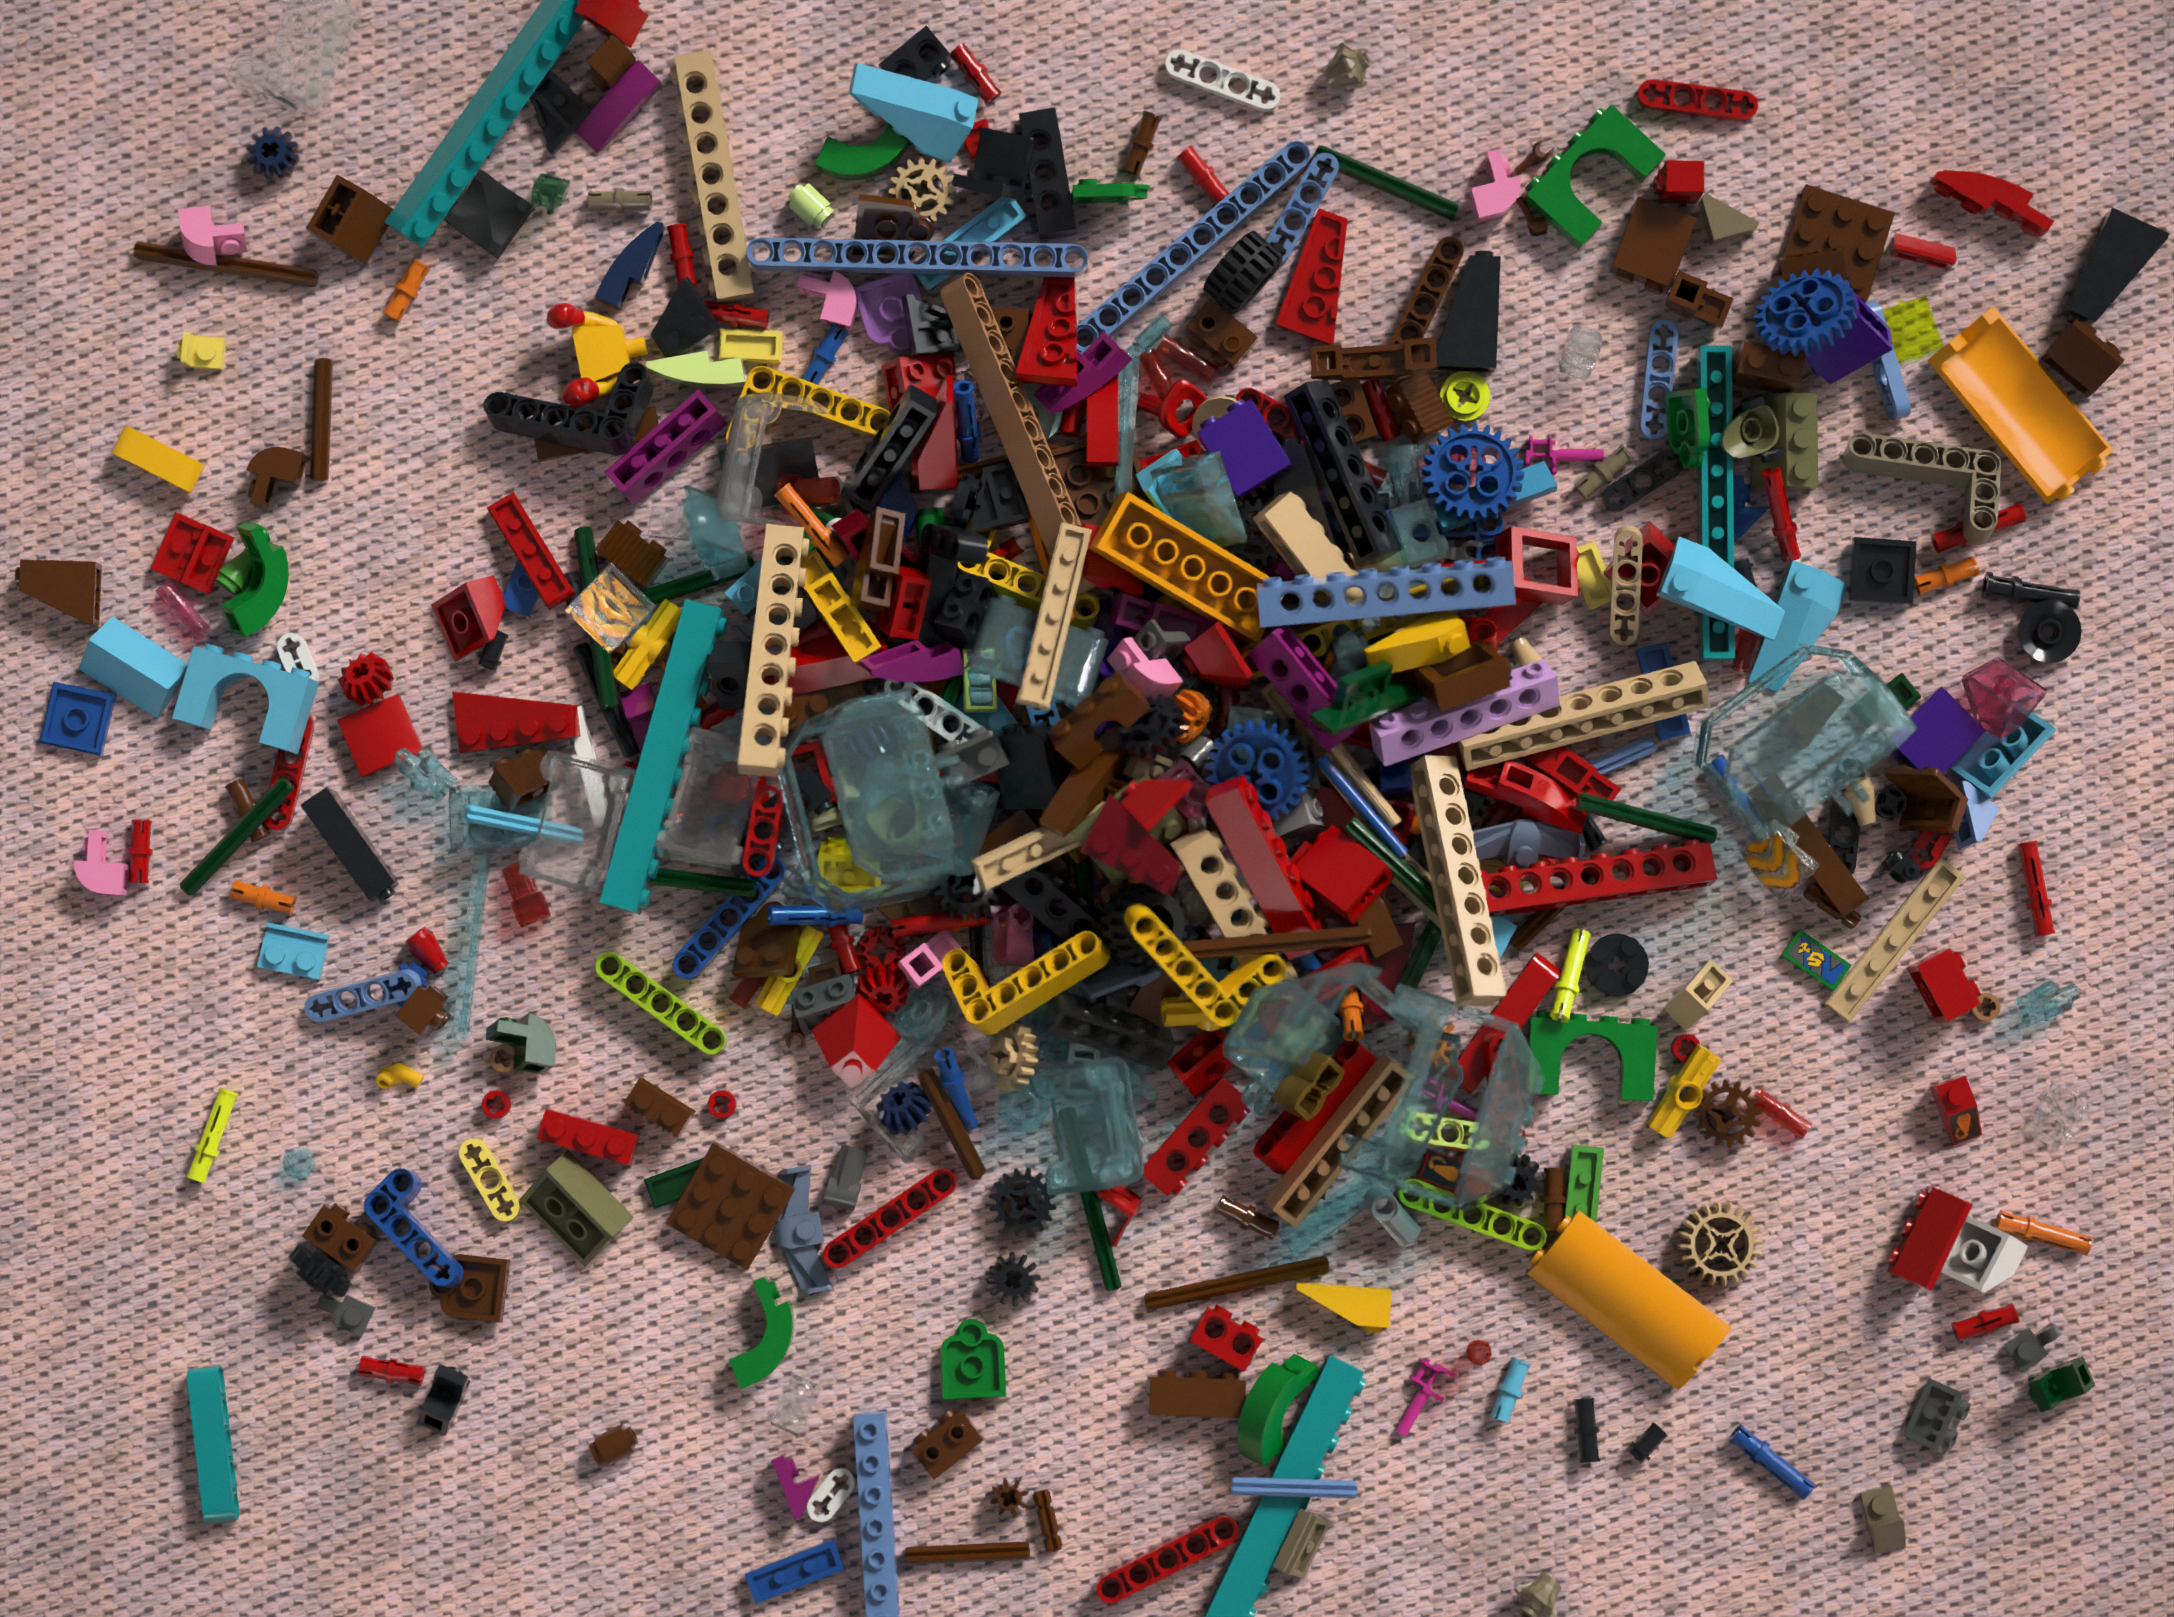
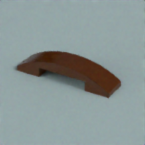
(1373, 362)

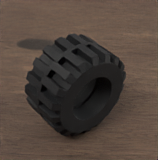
(1242, 272)
(1119, 936)

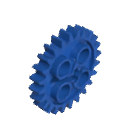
(1823, 298)
(1443, 471)
(1283, 776)

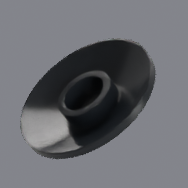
(2065, 629)

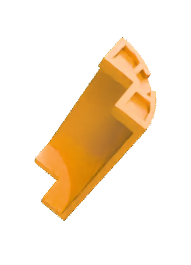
(2021, 406)
(1628, 1299)

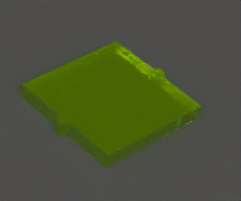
(1912, 329)

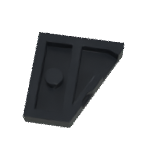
(557, 110)
(683, 321)
(929, 328)
(999, 500)

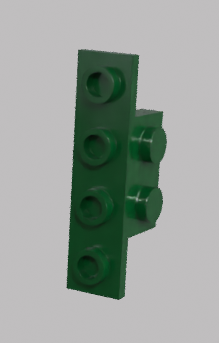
(1364, 697)

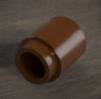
(613, 1445)

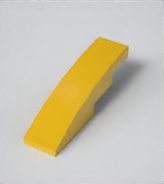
(836, 610)

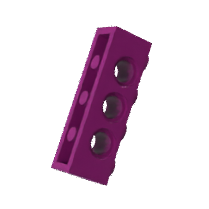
(666, 447)
(1301, 670)

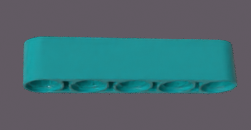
(213, 1444)

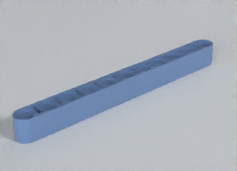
(904, 248)
(1193, 251)

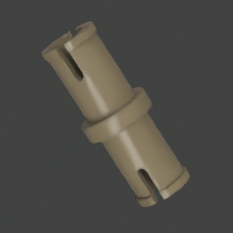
(620, 200)
(1603, 472)

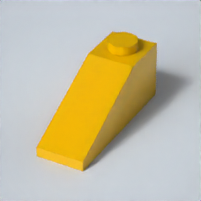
(1422, 642)
(1358, 1304)

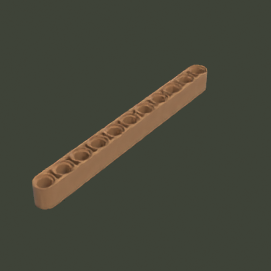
(1010, 410)

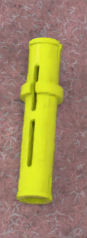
(1567, 987)
(212, 1135)

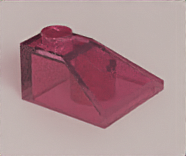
(2001, 696)

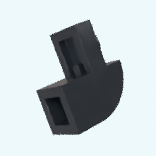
(444, 1399)

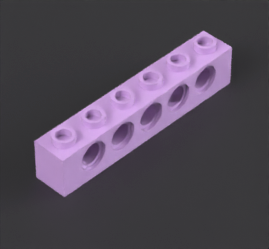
(1424, 728)

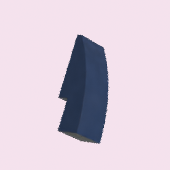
(630, 266)

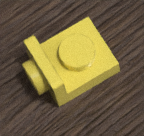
(201, 351)

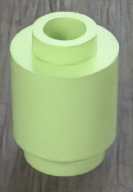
(810, 206)

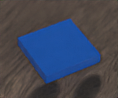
(77, 718)

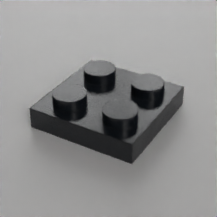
(1882, 570)

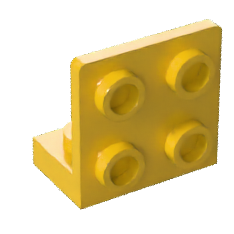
(838, 866)

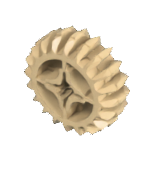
(1708, 1253)

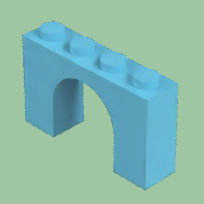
(211, 674)

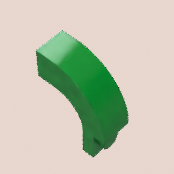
(864, 161)
(266, 584)
(773, 1347)
(1266, 1404)

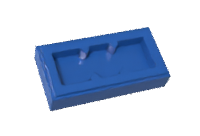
(520, 592)

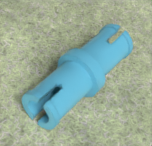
(1510, 1390)

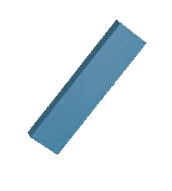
(1536, 484)

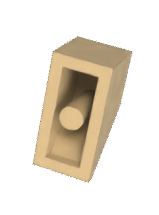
(1698, 995)

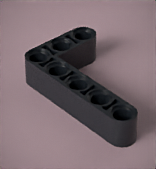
(576, 420)
(938, 559)

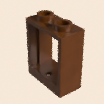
(1464, 676)

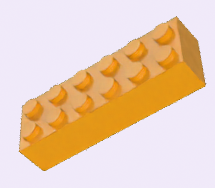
(1182, 565)

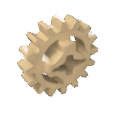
(935, 197)
(1013, 1056)

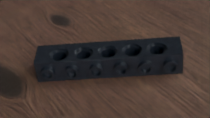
(1342, 472)

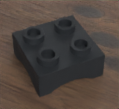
(489, 214)

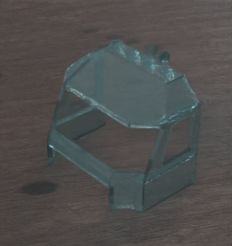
(1805, 746)
(886, 800)
(1297, 1016)
(1499, 1122)

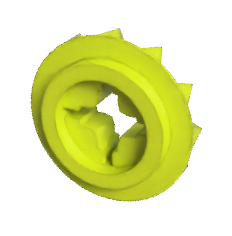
(1479, 393)

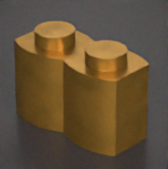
(1307, 1086)

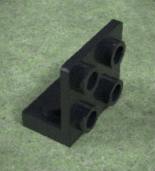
(999, 165)

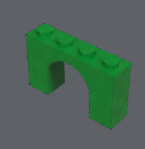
(1608, 135)
(1633, 1042)

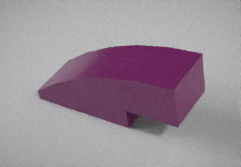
(619, 106)
(1094, 368)
(1132, 614)
(915, 662)

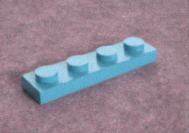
(985, 227)

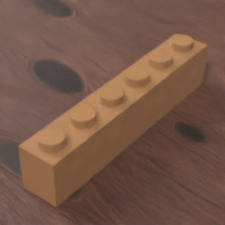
(1320, 1161)

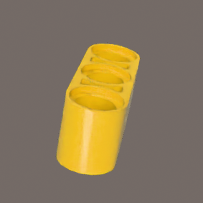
(158, 459)

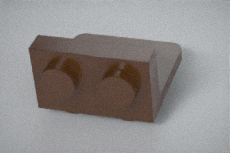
(1932, 799)

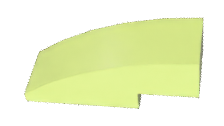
(699, 371)

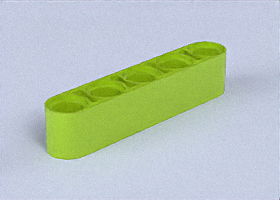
(646, 1000)
(1484, 1224)

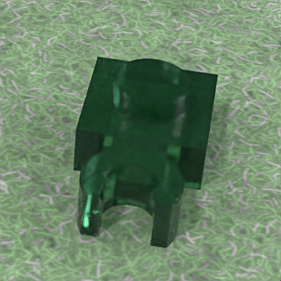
(549, 191)

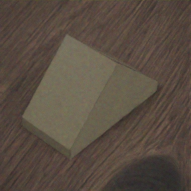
(1723, 221)

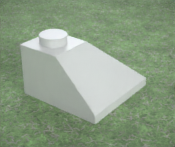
(1983, 1256)

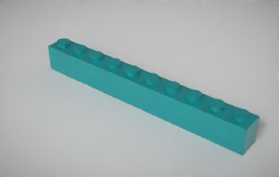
(485, 120)
(1715, 491)
(662, 757)
(1275, 1515)

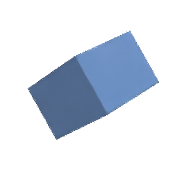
(1976, 818)

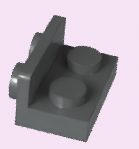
(1160, 644)
(977, 755)
(820, 1000)
(1938, 1416)

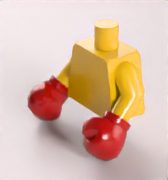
(599, 350)

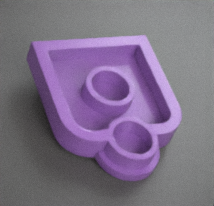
(883, 310)

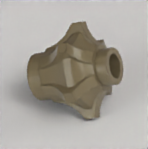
(1347, 68)
(1538, 1597)

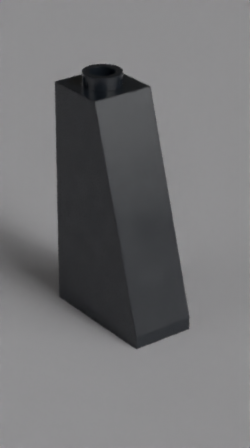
(2112, 262)
(1472, 323)
(1305, 483)
(350, 844)

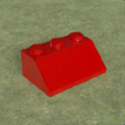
(1928, 1237)

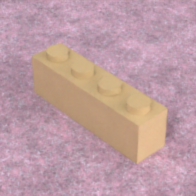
(1303, 542)

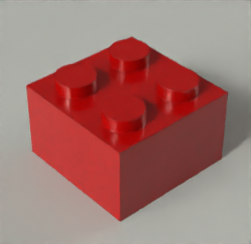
(1944, 985)

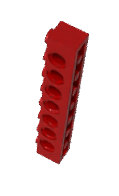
(1696, 857)

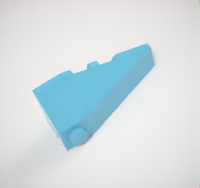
(924, 112)
(1712, 587)
(1810, 605)

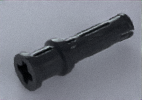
(2016, 590)

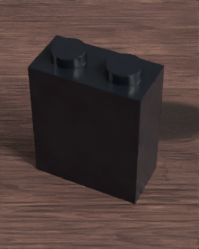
(1034, 767)

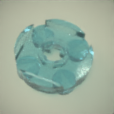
(937, 1009)

